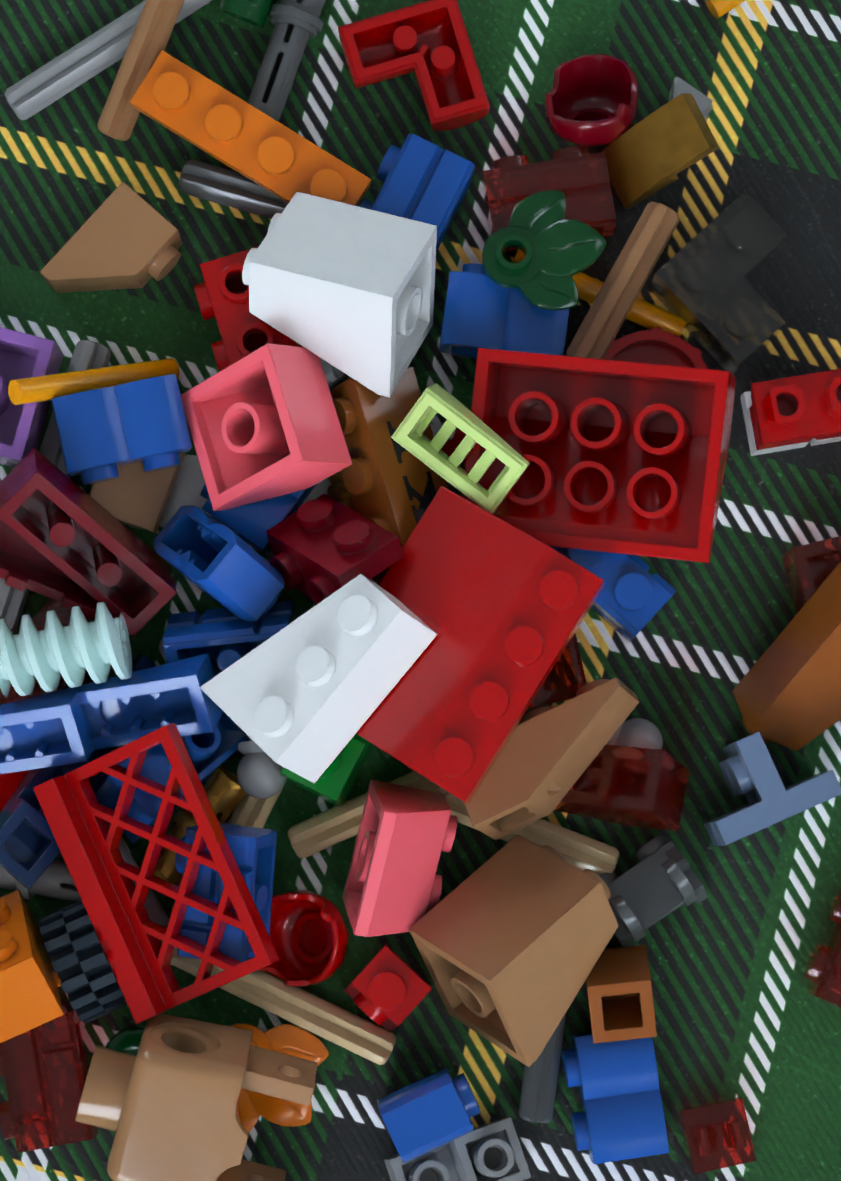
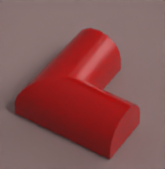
(426, 41)

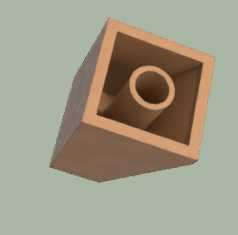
(516, 944)

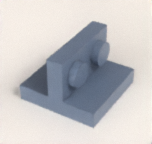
(753, 774)

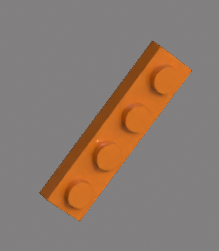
(243, 135)

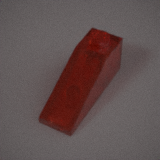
(630, 788)

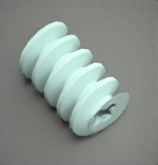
(64, 651)

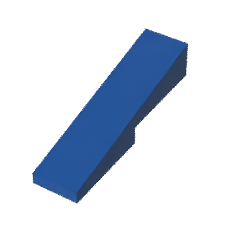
(76, 721)

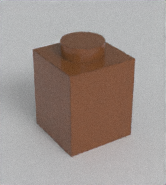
(621, 996)

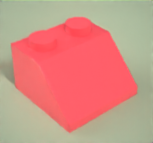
(265, 427)
(397, 858)

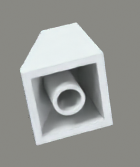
(346, 286)

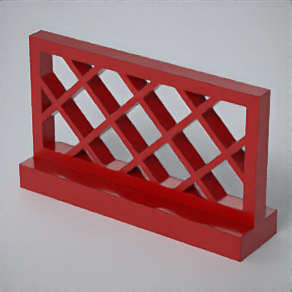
(108, 884)

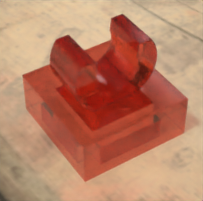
(717, 1135)

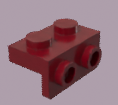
(328, 547)

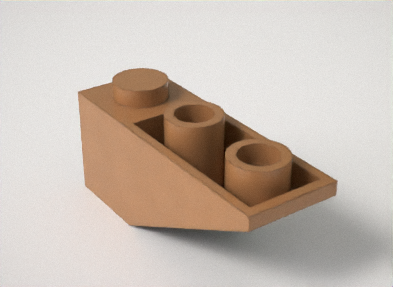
(548, 757)

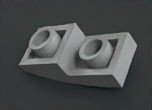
(484, 1154)

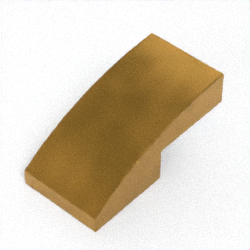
(658, 149)

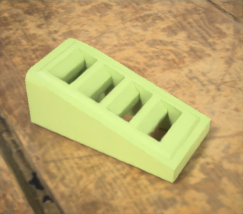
(411, 437)

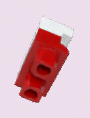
(793, 412)

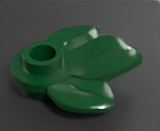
(552, 251)

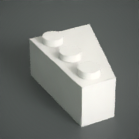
(321, 676)

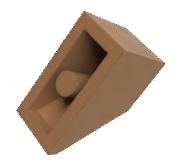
(116, 248)

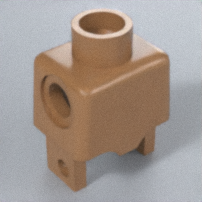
(180, 1100)

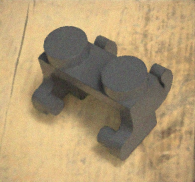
(651, 889)

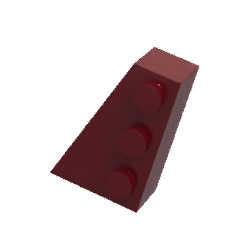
(74, 549)

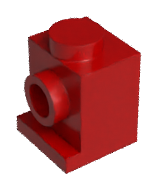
(388, 989)

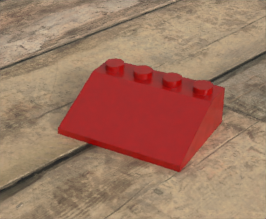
(613, 449)
(500, 624)

